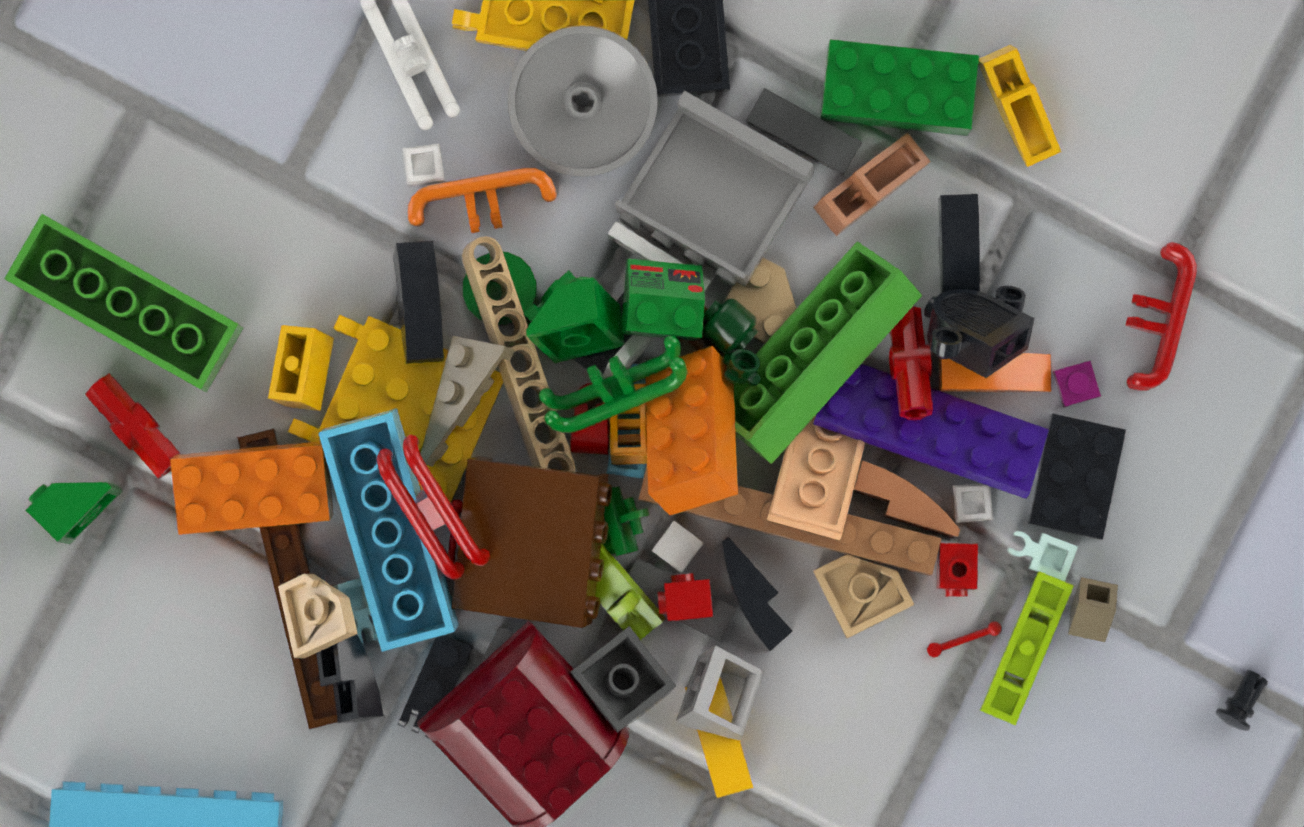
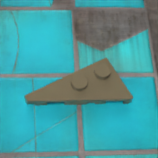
(462, 384)

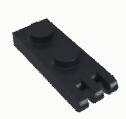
(436, 678)

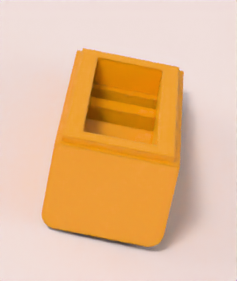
(629, 455)

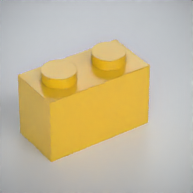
(300, 367)

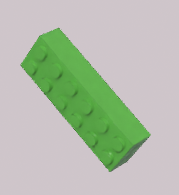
(124, 303)
(820, 348)

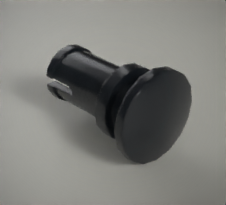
(1242, 702)

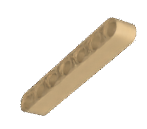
(533, 374)

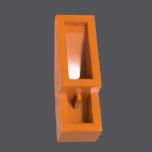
(1023, 374)

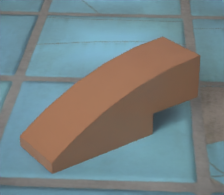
(871, 184)
(903, 500)

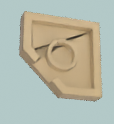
(767, 298)
(861, 592)
(315, 614)

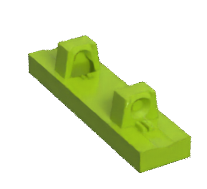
(635, 608)
(1026, 648)

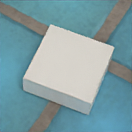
(423, 165)
(972, 503)
(677, 546)

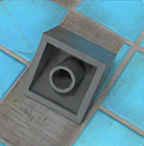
(623, 679)

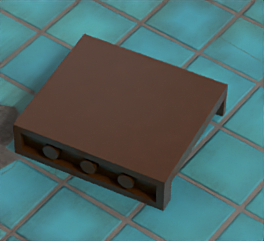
(541, 542)

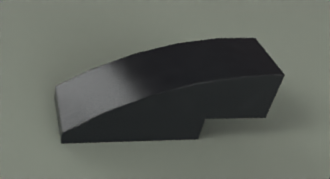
(959, 242)
(418, 301)
(753, 594)
(353, 680)

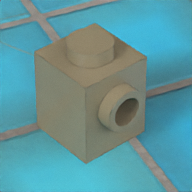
(1091, 617)

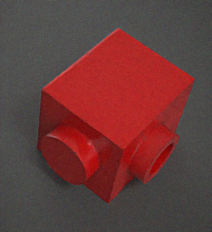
(957, 568)
(685, 598)

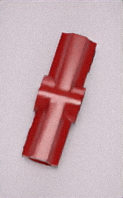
(911, 366)
(133, 424)

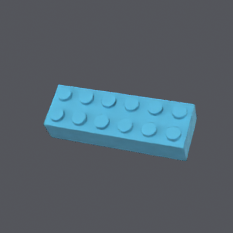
(398, 575)

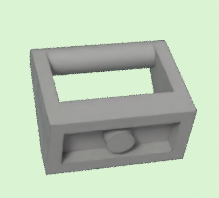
(701, 689)

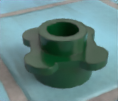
(742, 367)

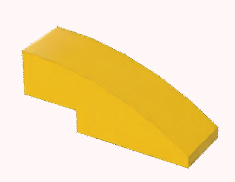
(1019, 105)
(723, 754)

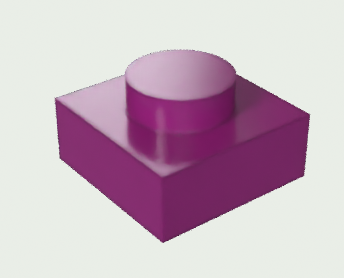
(1076, 384)

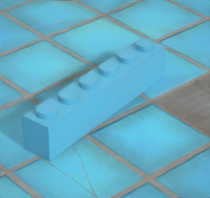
(149, 808)

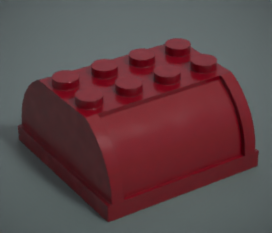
(525, 731)

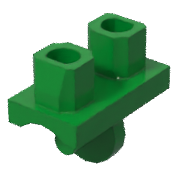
(623, 523)

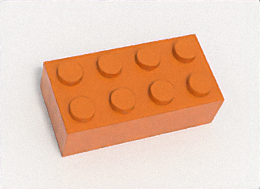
(692, 436)
(251, 488)

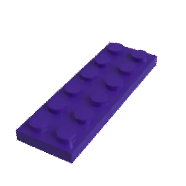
(954, 438)

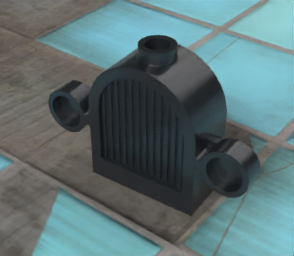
(978, 328)

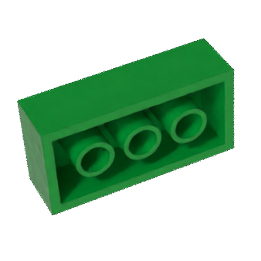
(899, 87)

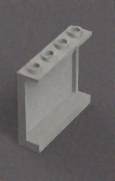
(715, 190)

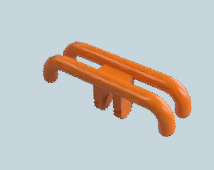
(484, 183)

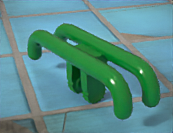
(617, 390)

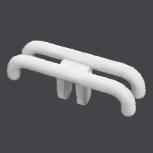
(410, 57)

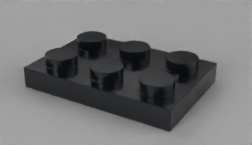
(688, 46)
(1077, 476)

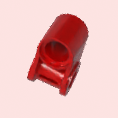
(593, 438)

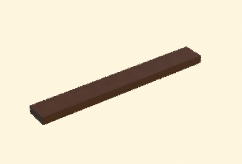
(287, 561)

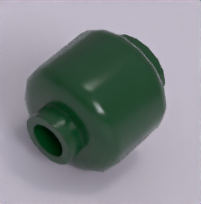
(729, 325)

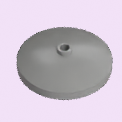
(574, 136)

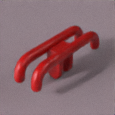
(1176, 314)
(429, 510)

